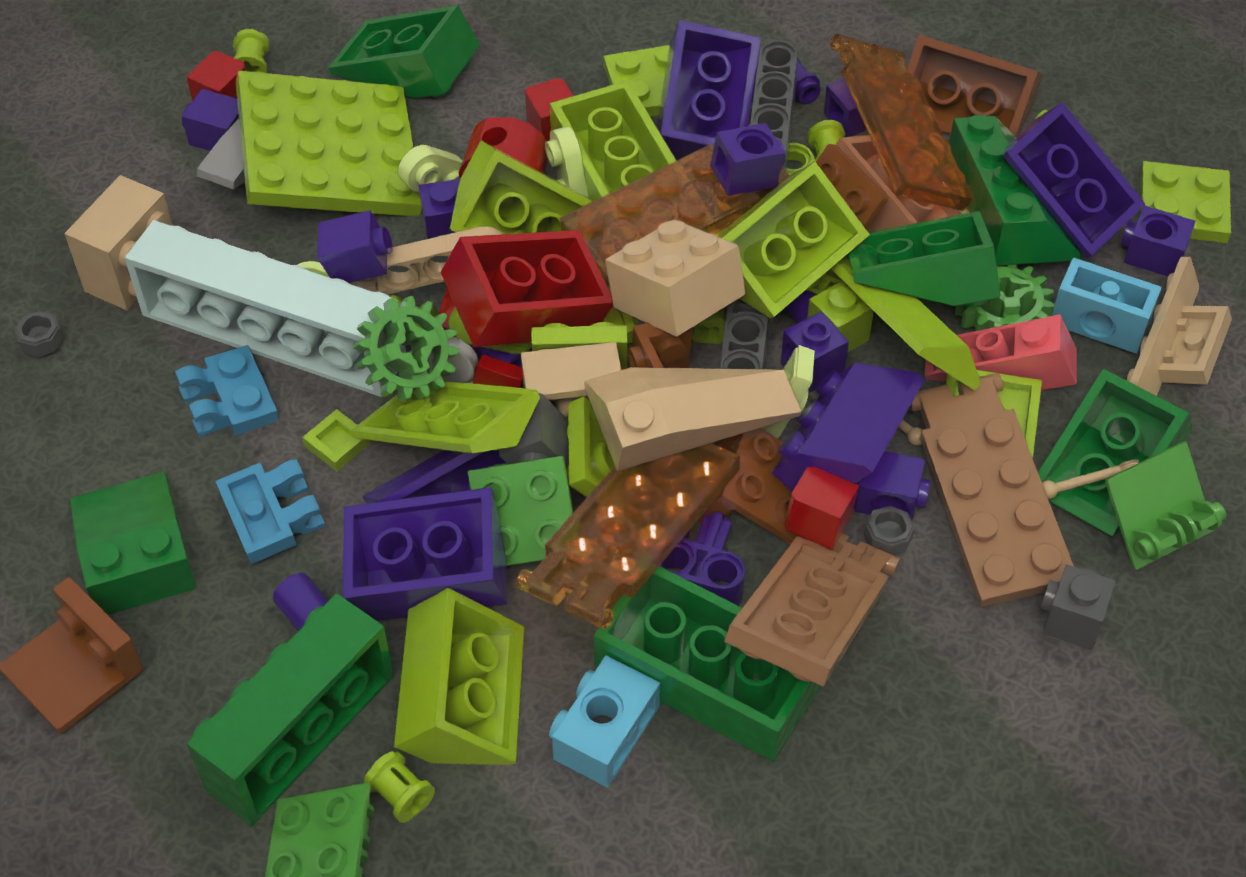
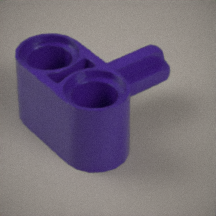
(707, 562)

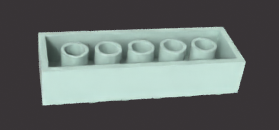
(254, 302)

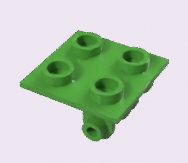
(530, 503)
(1161, 505)
(321, 834)

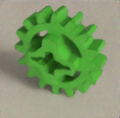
(1020, 301)
(410, 366)

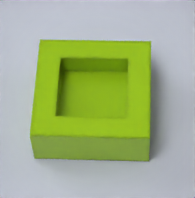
(334, 441)

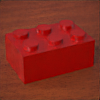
(524, 282)

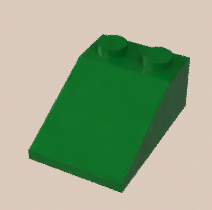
(409, 50)
(933, 260)
(1109, 428)
(131, 544)

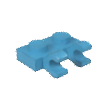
(239, 387)
(257, 513)

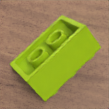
(510, 196)
(792, 239)
(460, 683)

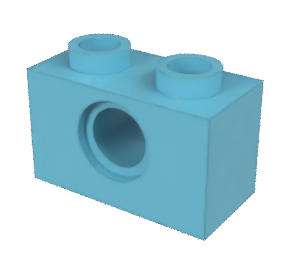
(1106, 304)
(602, 748)

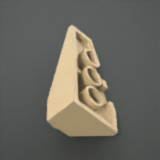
(678, 409)

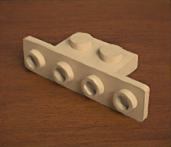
(1183, 336)

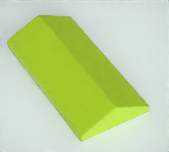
(917, 327)
(454, 418)

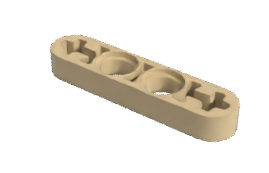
(418, 259)

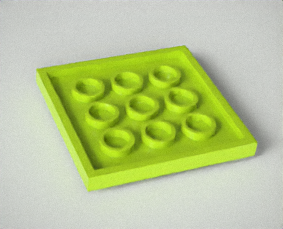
(324, 144)

